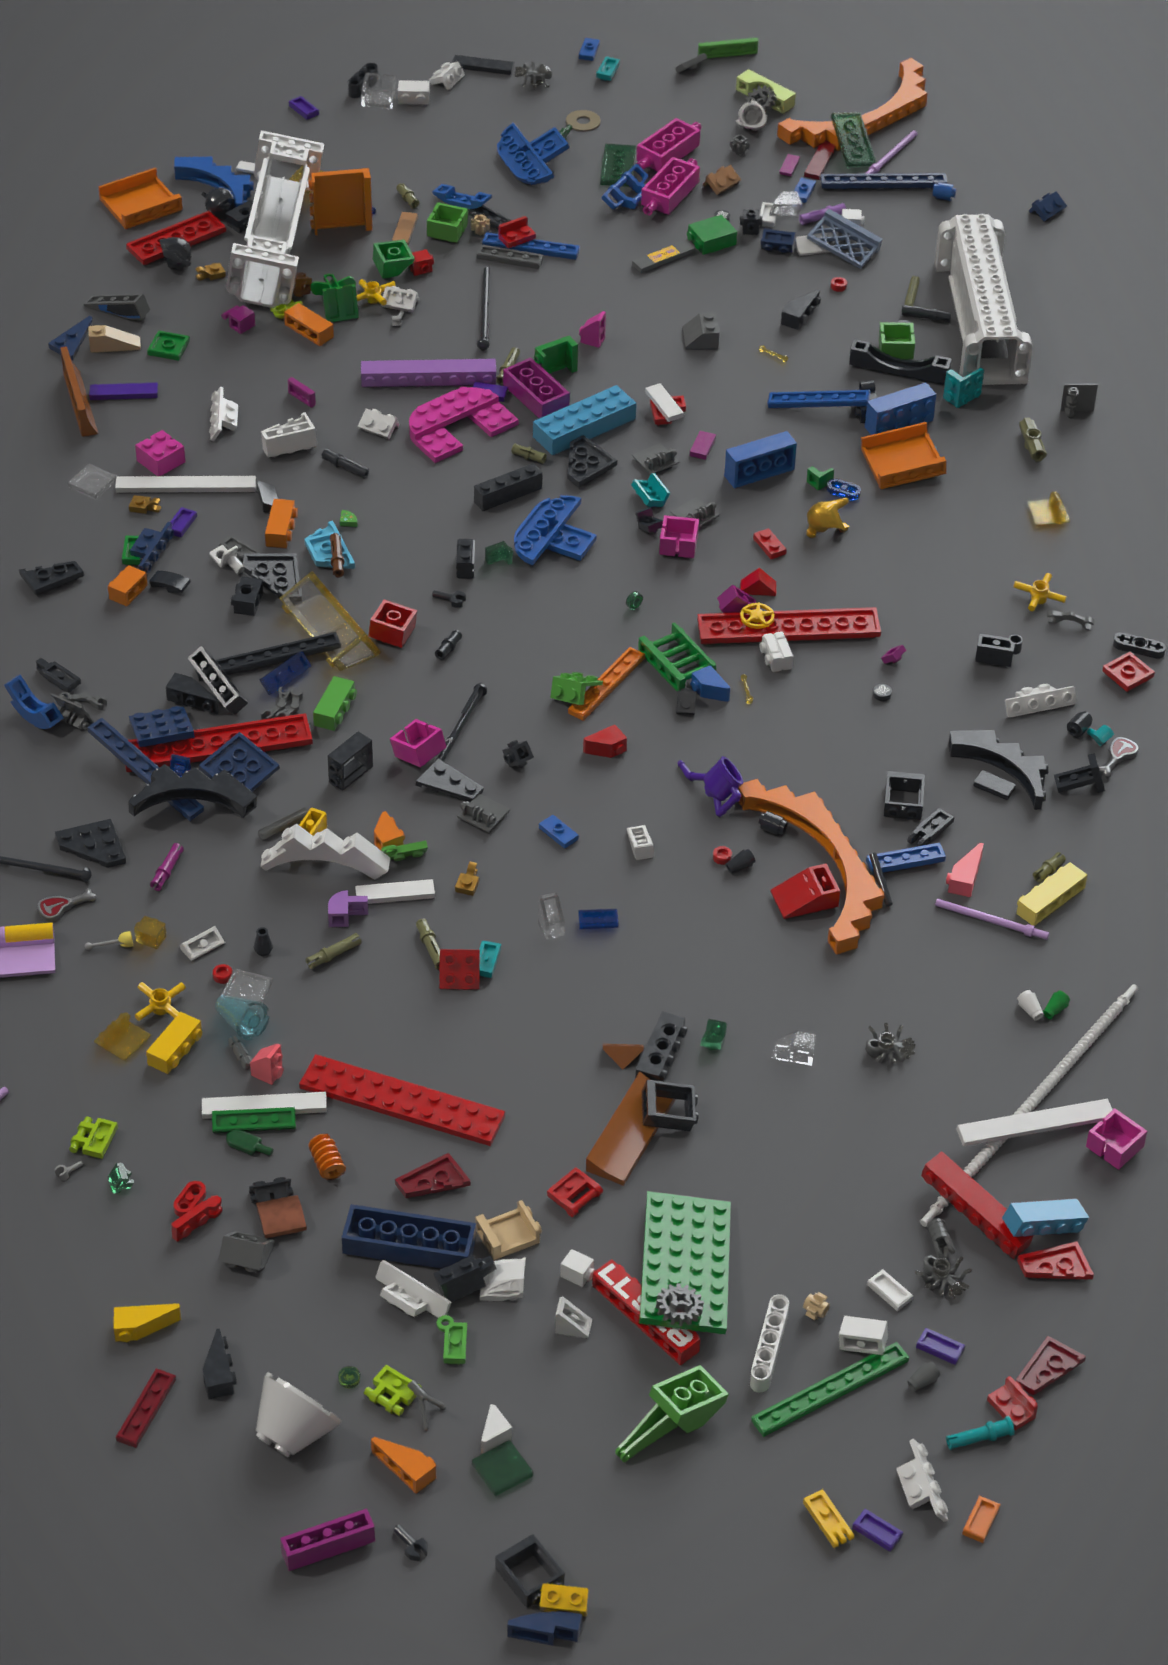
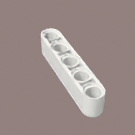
(769, 1343)

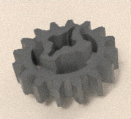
(760, 96)
(679, 1304)

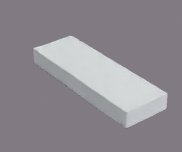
(664, 402)

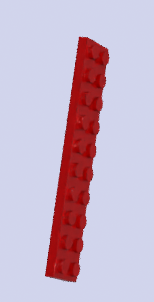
(793, 623)
(265, 734)
(403, 1100)

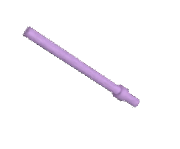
(875, 168)
(1028, 930)

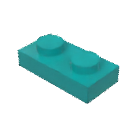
(608, 68)
(488, 958)

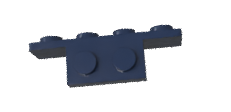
(150, 545)

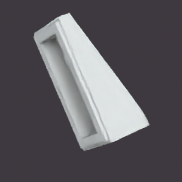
(641, 844)

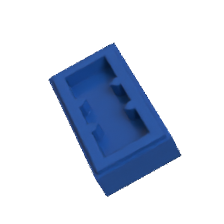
(589, 49)
(804, 189)
(558, 831)

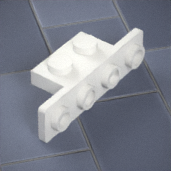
(223, 414)
(1039, 699)
(409, 1293)
(919, 1483)

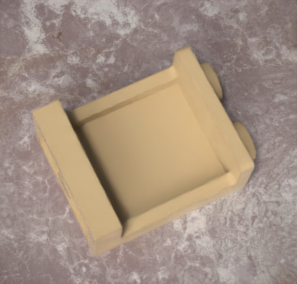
(508, 1231)

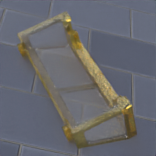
(322, 614)

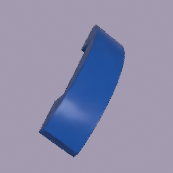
(448, 195)

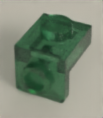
(498, 552)
(714, 1035)

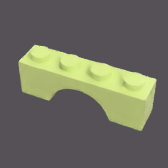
(750, 80)

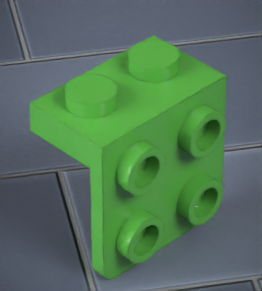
(572, 687)

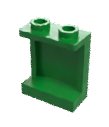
(558, 355)

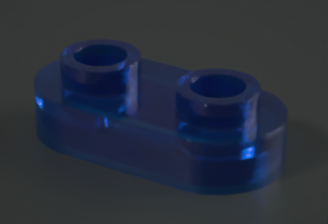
(843, 489)

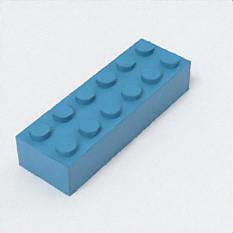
(587, 418)

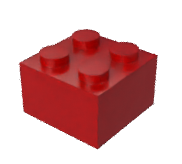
(392, 623)

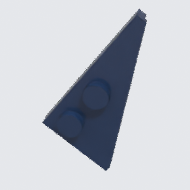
(72, 338)

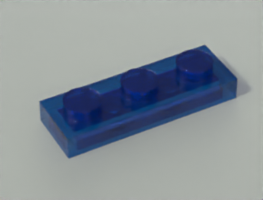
(285, 672)

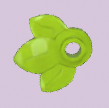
(279, 309)

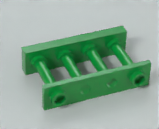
(668, 669)

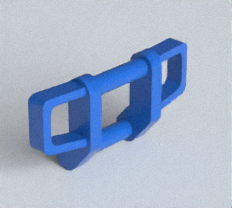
(619, 196)

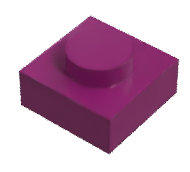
(893, 654)

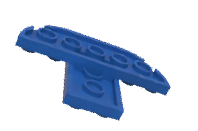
(529, 159)
(547, 529)

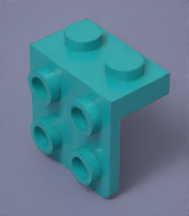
(960, 389)

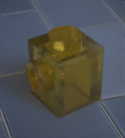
(150, 932)

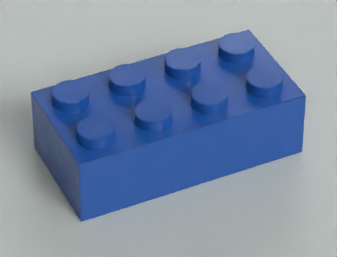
(900, 409)
(760, 459)

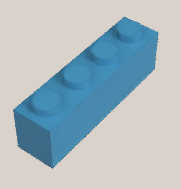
(1045, 1217)

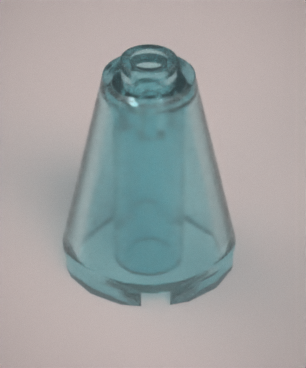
(243, 1015)

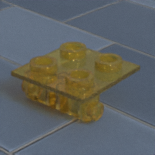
(1049, 511)
(122, 1037)

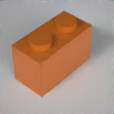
(127, 585)

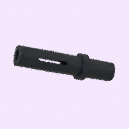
(933, 314)
(340, 461)

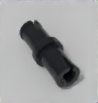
(448, 644)

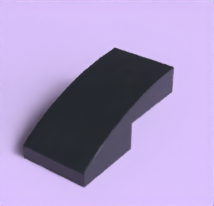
(172, 581)

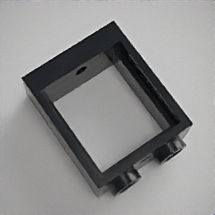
(356, 746)
(914, 783)
(674, 1091)
(519, 1553)

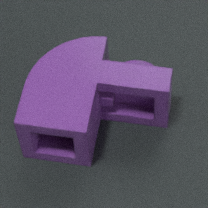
(342, 905)

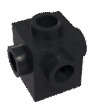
(750, 222)
(517, 753)

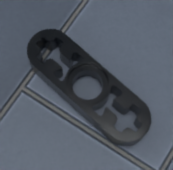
(1156, 649)

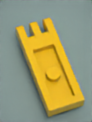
(828, 1518)

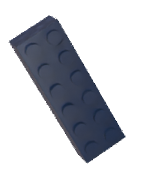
(407, 1237)

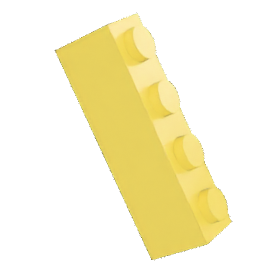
(1051, 894)

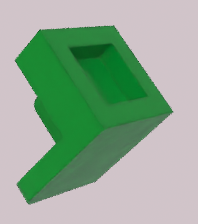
(819, 479)

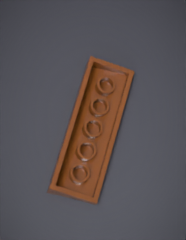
(78, 395)
(624, 1136)

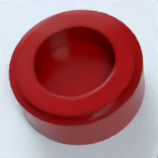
(838, 284)
(722, 855)
(222, 973)

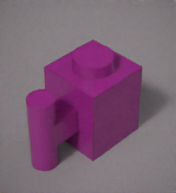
(240, 318)

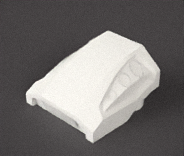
(505, 1281)

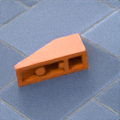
(406, 1463)

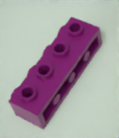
(327, 1539)

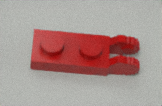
(196, 1217)

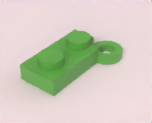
(400, 852)
(454, 1340)

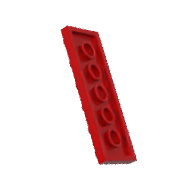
(192, 230)

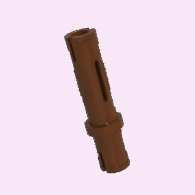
(337, 559)

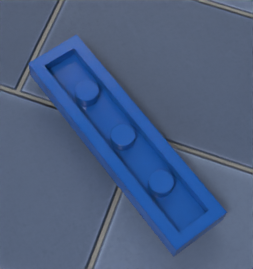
(909, 857)

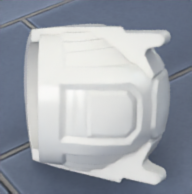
(752, 116)

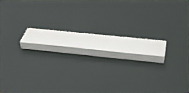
(303, 1103)

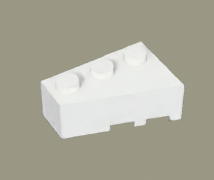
(290, 437)

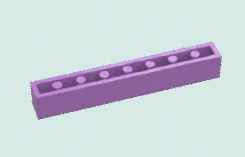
(428, 372)

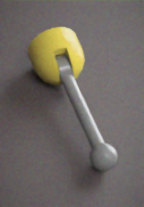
(124, 939)

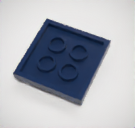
(161, 726)
(242, 761)

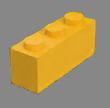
(174, 1043)

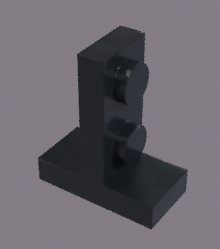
(1081, 777)

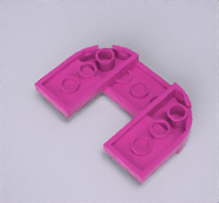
(479, 404)

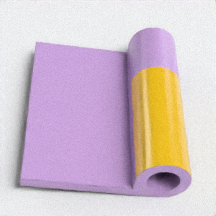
(27, 949)

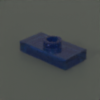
(598, 919)

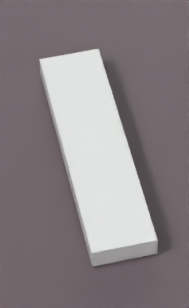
(397, 891)

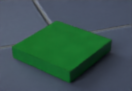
(168, 345)

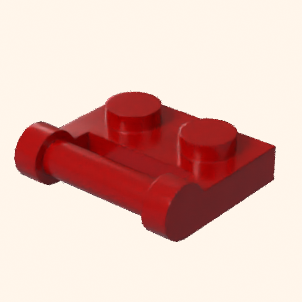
(571, 1186)

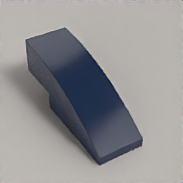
(546, 1627)

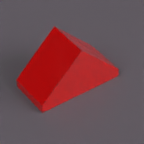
(758, 583)

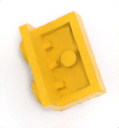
(564, 1599)

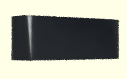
(356, 82)

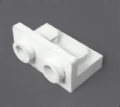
(400, 299)

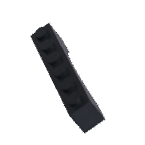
(866, 355)

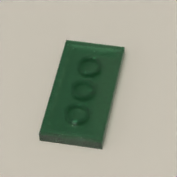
(853, 139)
(616, 161)

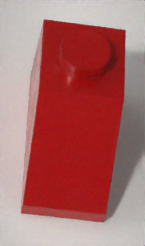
(606, 742)

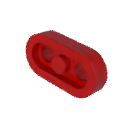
(187, 1199)

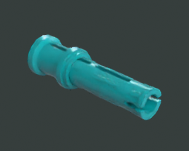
(989, 1431)

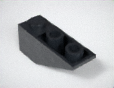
(798, 310)
(189, 692)
(216, 1369)

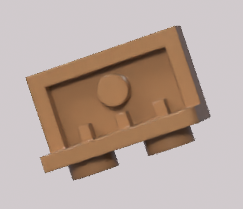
(722, 180)

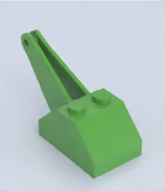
(681, 1401)

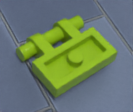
(98, 1140)
(393, 1383)

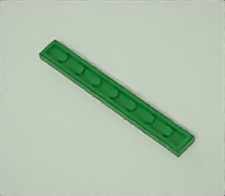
(829, 1389)

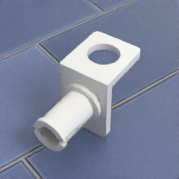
(228, 557)

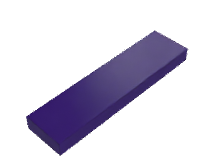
(123, 391)

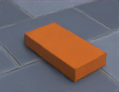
(981, 1519)

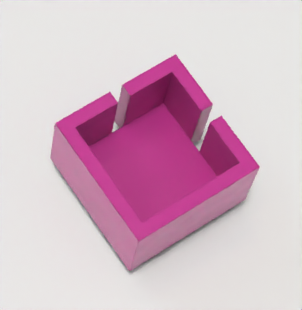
(160, 453)
(679, 536)
(422, 744)
(1119, 1138)

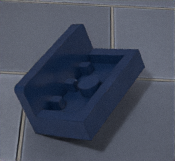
(1048, 206)
(777, 240)

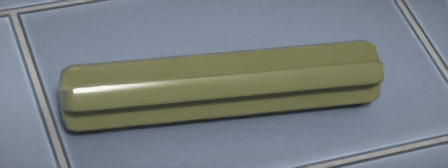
(912, 291)

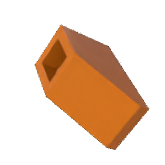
(387, 832)

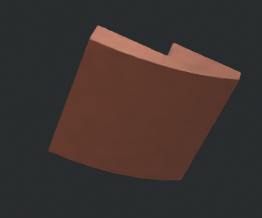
(281, 1216)

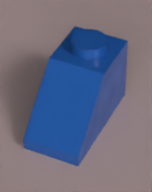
(710, 684)

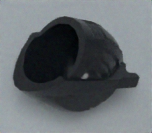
(219, 202)
(176, 251)

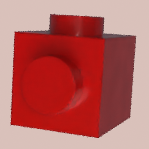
(422, 263)

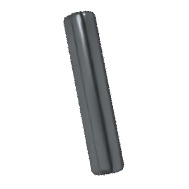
(282, 823)

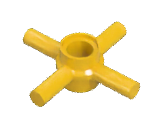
(373, 291)
(1040, 592)
(159, 1000)

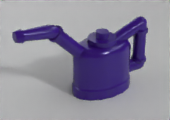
(719, 783)

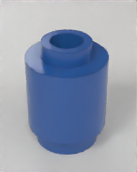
(944, 191)

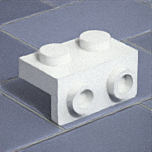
(448, 74)
(377, 423)

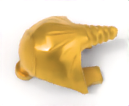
(825, 516)

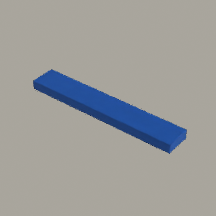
(536, 246)
(818, 399)

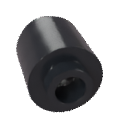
(1079, 724)
(773, 823)

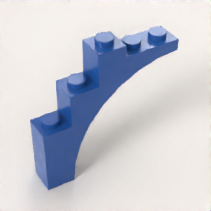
(205, 171)

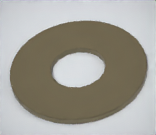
(592, 116)

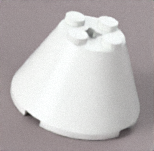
(290, 1417)

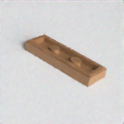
(405, 226)

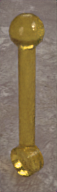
(762, 348)
(749, 699)

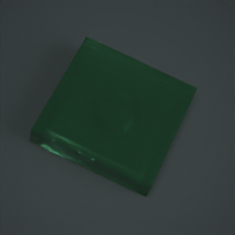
(502, 1468)

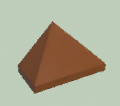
(623, 1053)

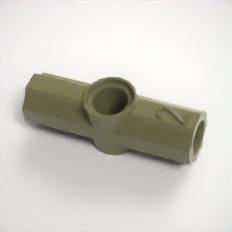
(1032, 439)

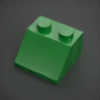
(392, 257)

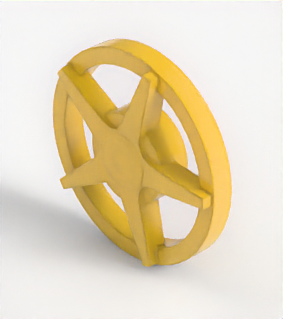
(757, 615)

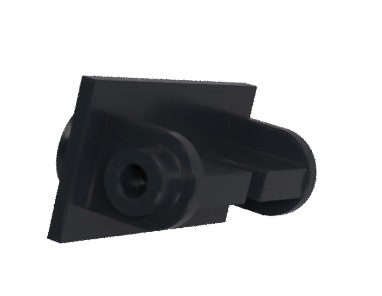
(278, 1187)

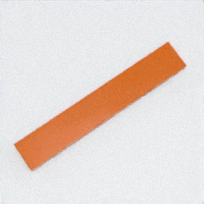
(611, 679)

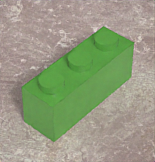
(334, 703)

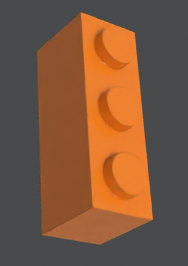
(309, 324)
(280, 523)

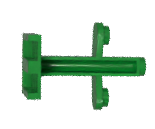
(338, 297)

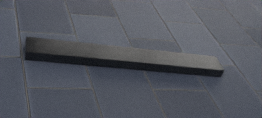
(277, 653)

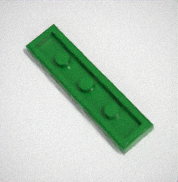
(254, 1119)

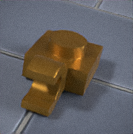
(211, 271)
(142, 504)
(468, 882)

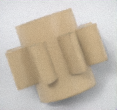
(480, 224)
(816, 1305)

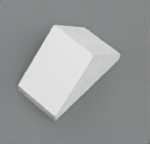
(571, 1320)
(496, 1430)

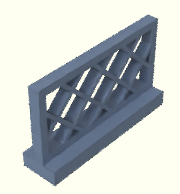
(850, 231)

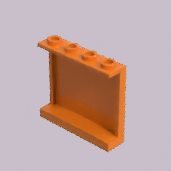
(139, 198)
(340, 199)
(902, 456)

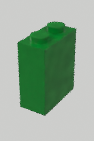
(712, 234)

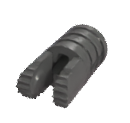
(940, 1236)

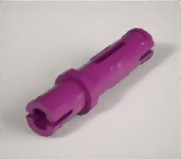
(164, 871)

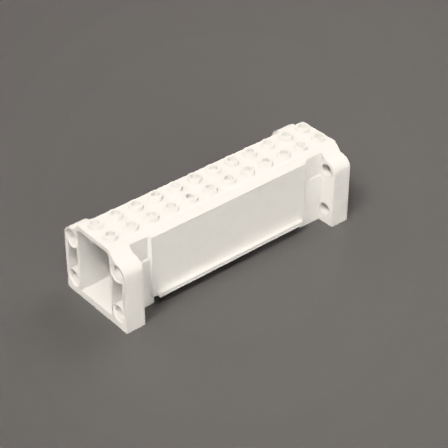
(264, 269)
(982, 300)

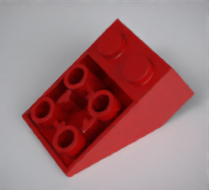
(807, 892)

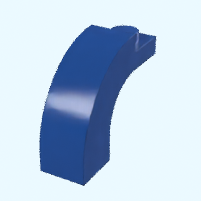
(29, 707)

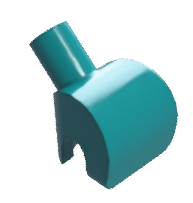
(1101, 735)

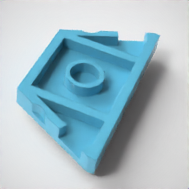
(320, 547)

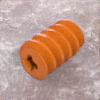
(326, 1157)

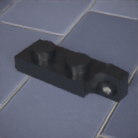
(58, 675)

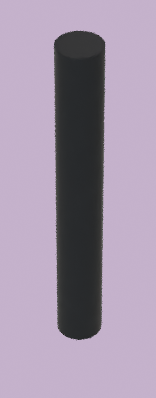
(880, 878)

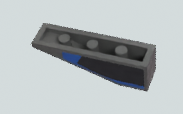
(122, 305)

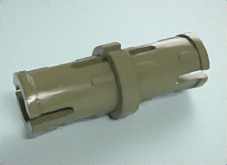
(407, 195)
(528, 453)
(1048, 867)

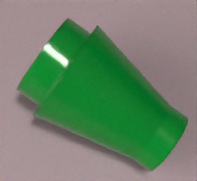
(1057, 1003)

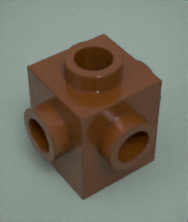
(302, 284)

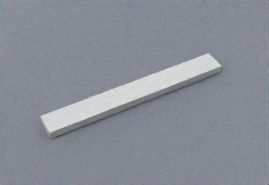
(145, 484)
(1033, 1122)

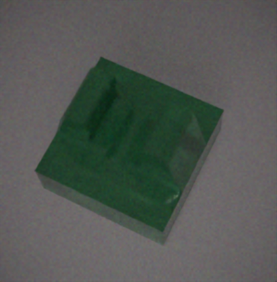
(119, 1178)

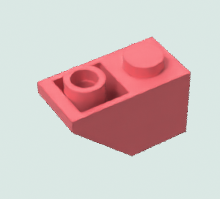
(267, 1064)

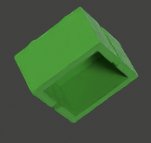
(447, 222)
(897, 339)

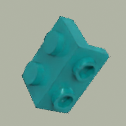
(651, 491)

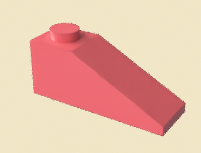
(964, 872)

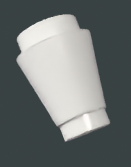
(1030, 1004)

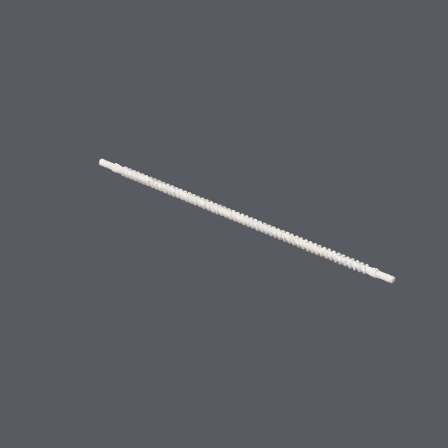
(1041, 1091)

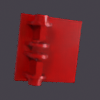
(459, 969)

